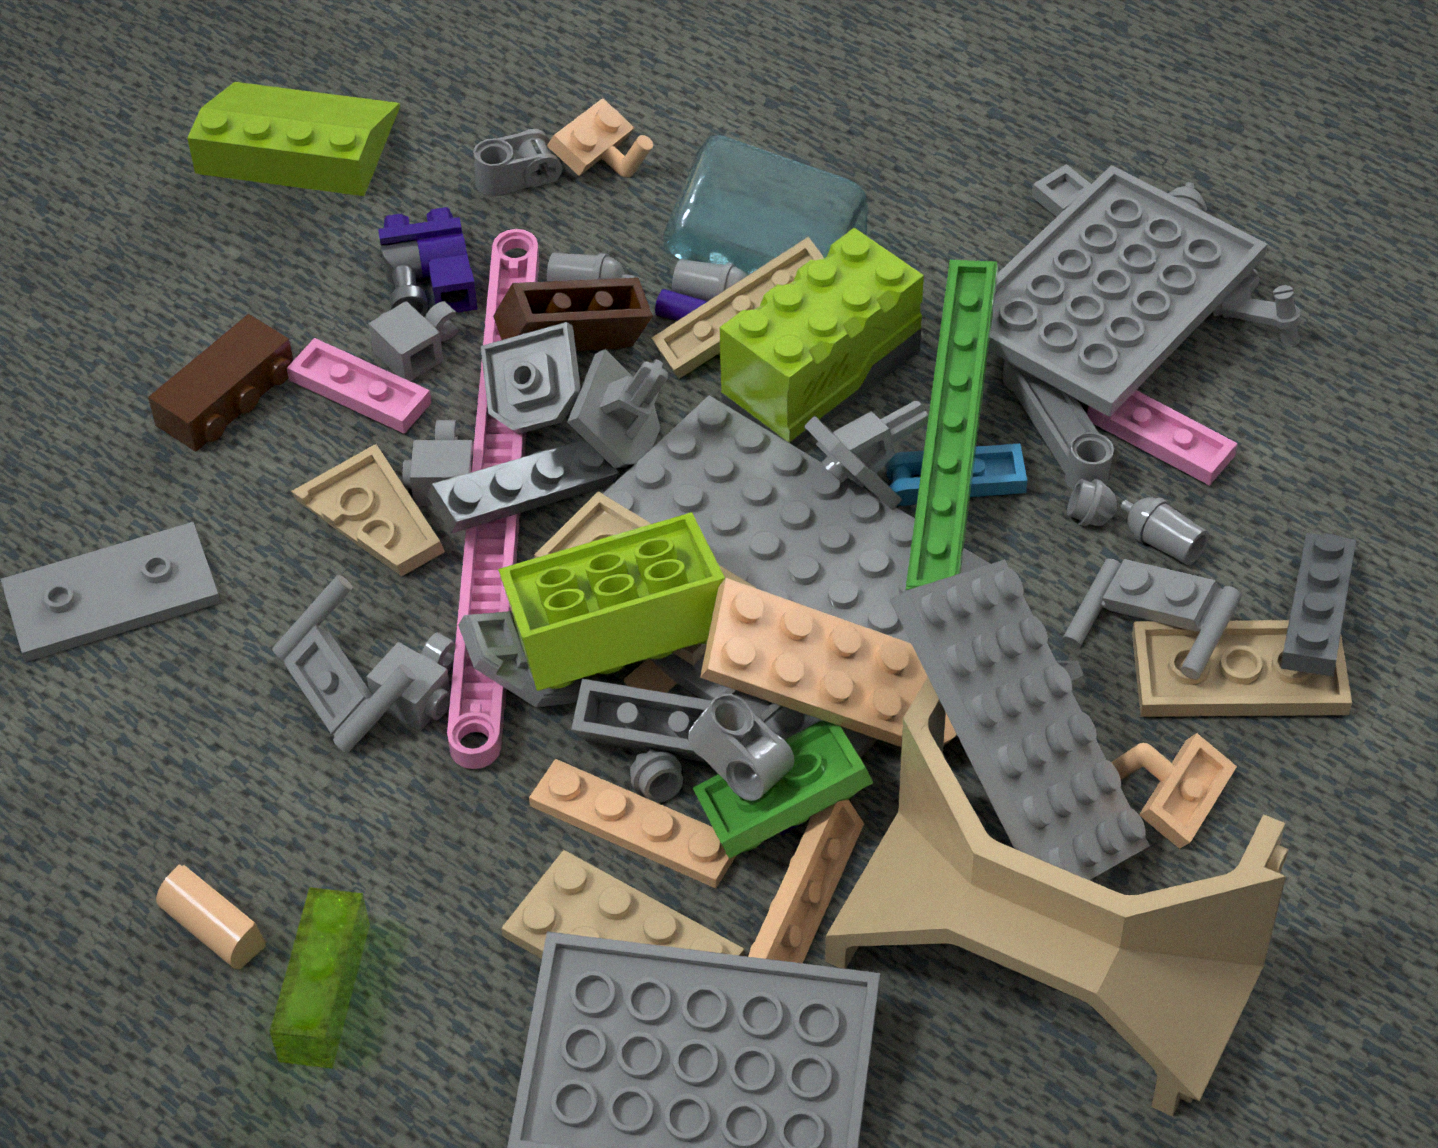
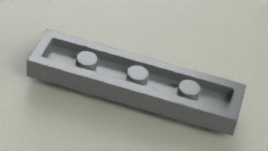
(520, 485)
(1319, 604)

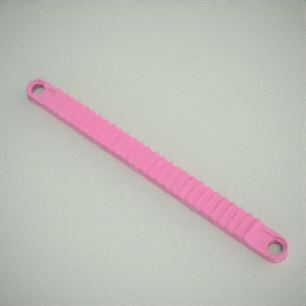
(475, 699)

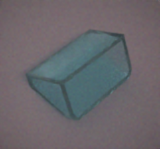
(756, 205)

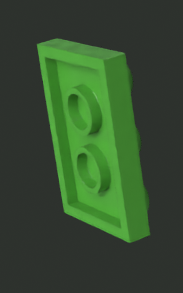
(822, 774)

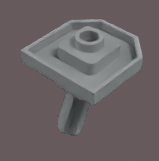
(532, 378)
(619, 410)
(866, 446)

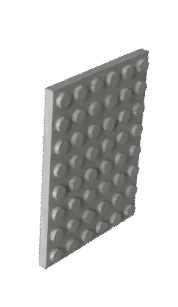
(779, 527)

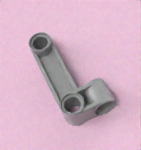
(1063, 426)
(739, 743)

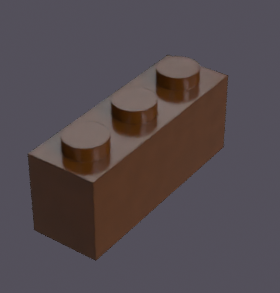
(600, 310)
(221, 383)

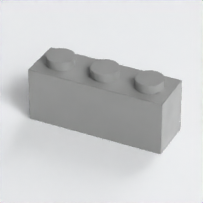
(636, 718)

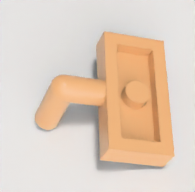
(595, 137)
(1185, 787)

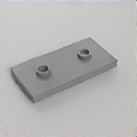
(109, 591)

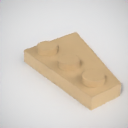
(372, 510)

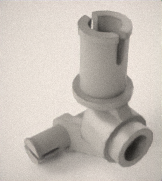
(1281, 313)

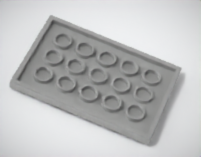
(1115, 288)
(1020, 720)
(692, 1050)

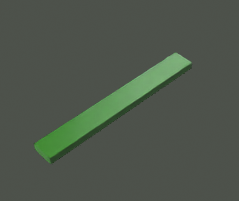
(953, 423)

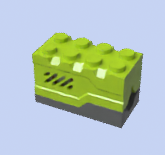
(822, 337)

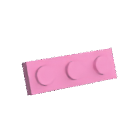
(359, 385)
(1168, 436)

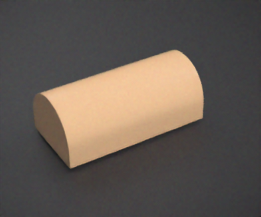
(210, 917)

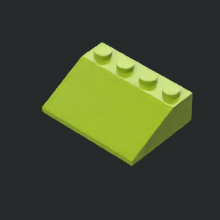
(291, 137)
(613, 601)

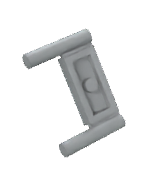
(1161, 597)
(330, 678)

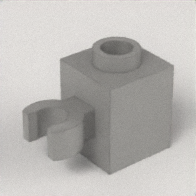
(410, 341)
(436, 461)
(430, 692)

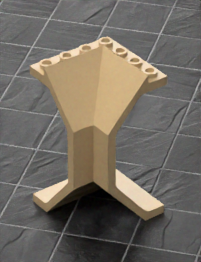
(1154, 964)

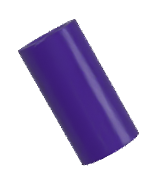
(675, 305)

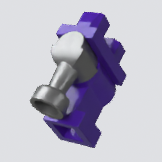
(427, 251)

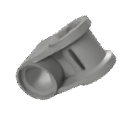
(512, 163)

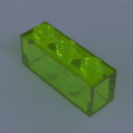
(320, 978)

